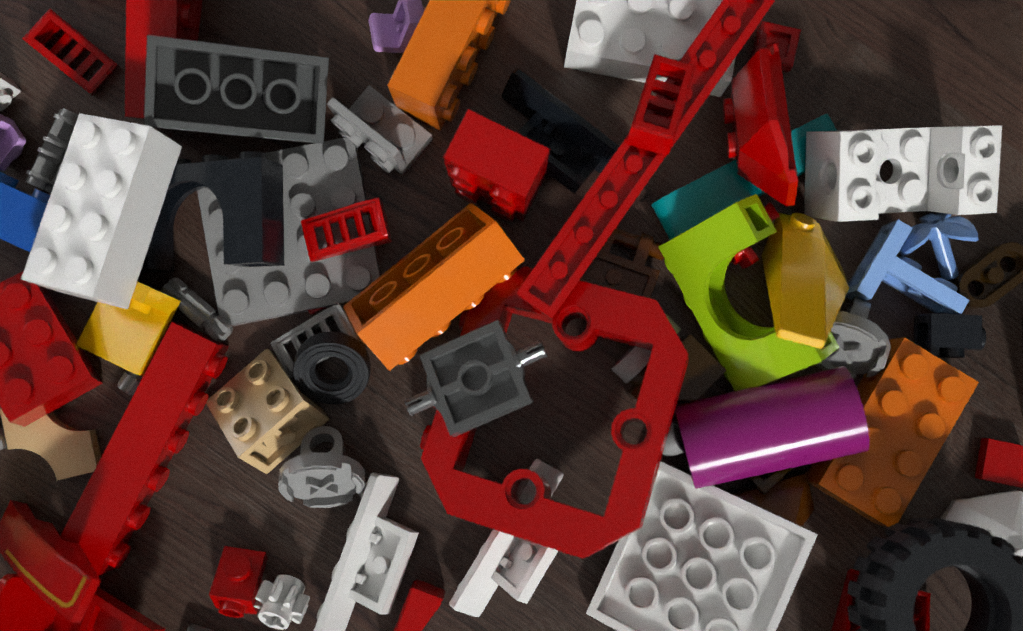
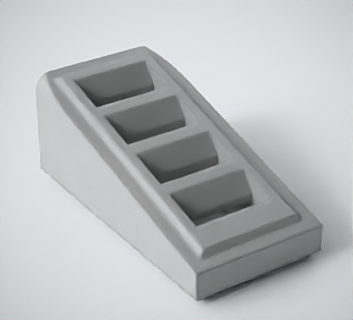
(307, 328)

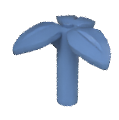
(938, 229)

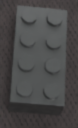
(235, 90)

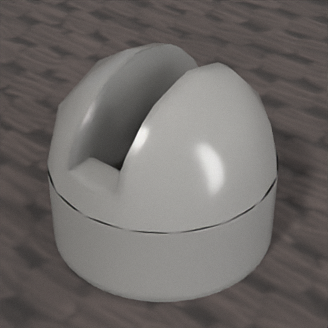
(674, 442)

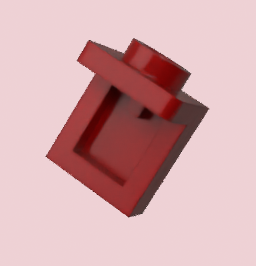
(237, 581)

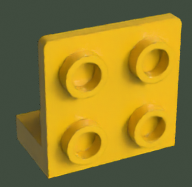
(130, 335)

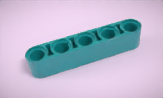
(723, 187)

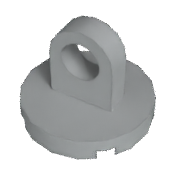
(861, 342)
(322, 478)

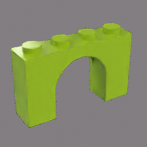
(699, 266)

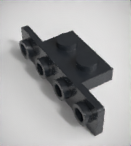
(573, 142)

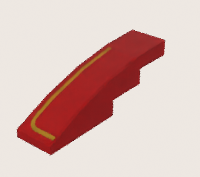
(46, 563)

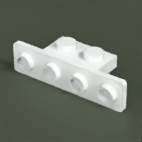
(371, 559)
(506, 559)

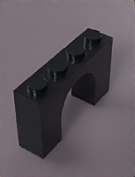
(250, 205)

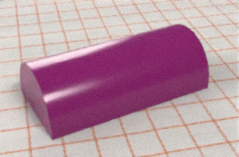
(773, 427)

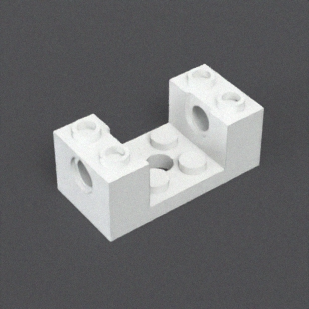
(932, 171)

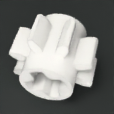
(281, 602)

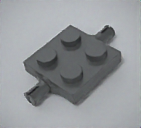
(476, 378)

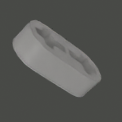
(635, 359)

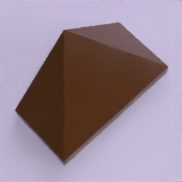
(787, 499)

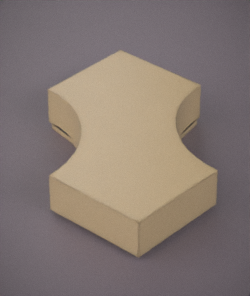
(65, 449)

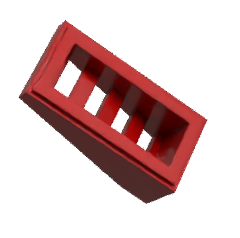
(44, 31)
(653, 131)
(380, 225)
(419, 606)

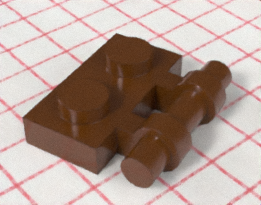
(624, 274)

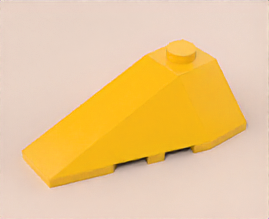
(803, 280)

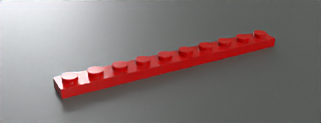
(632, 166)

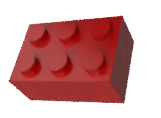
(495, 166)
(37, 354)

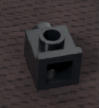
(949, 334)

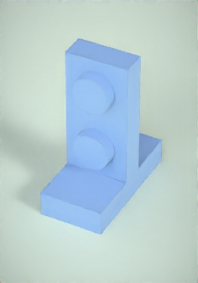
(902, 274)

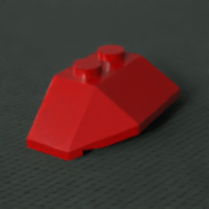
(762, 126)

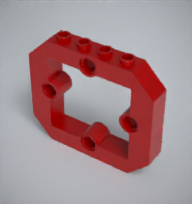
(546, 521)

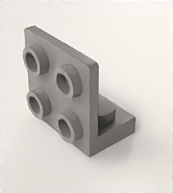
(383, 129)

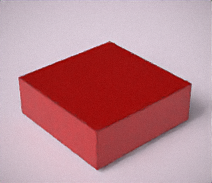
(784, 35)
(1000, 462)

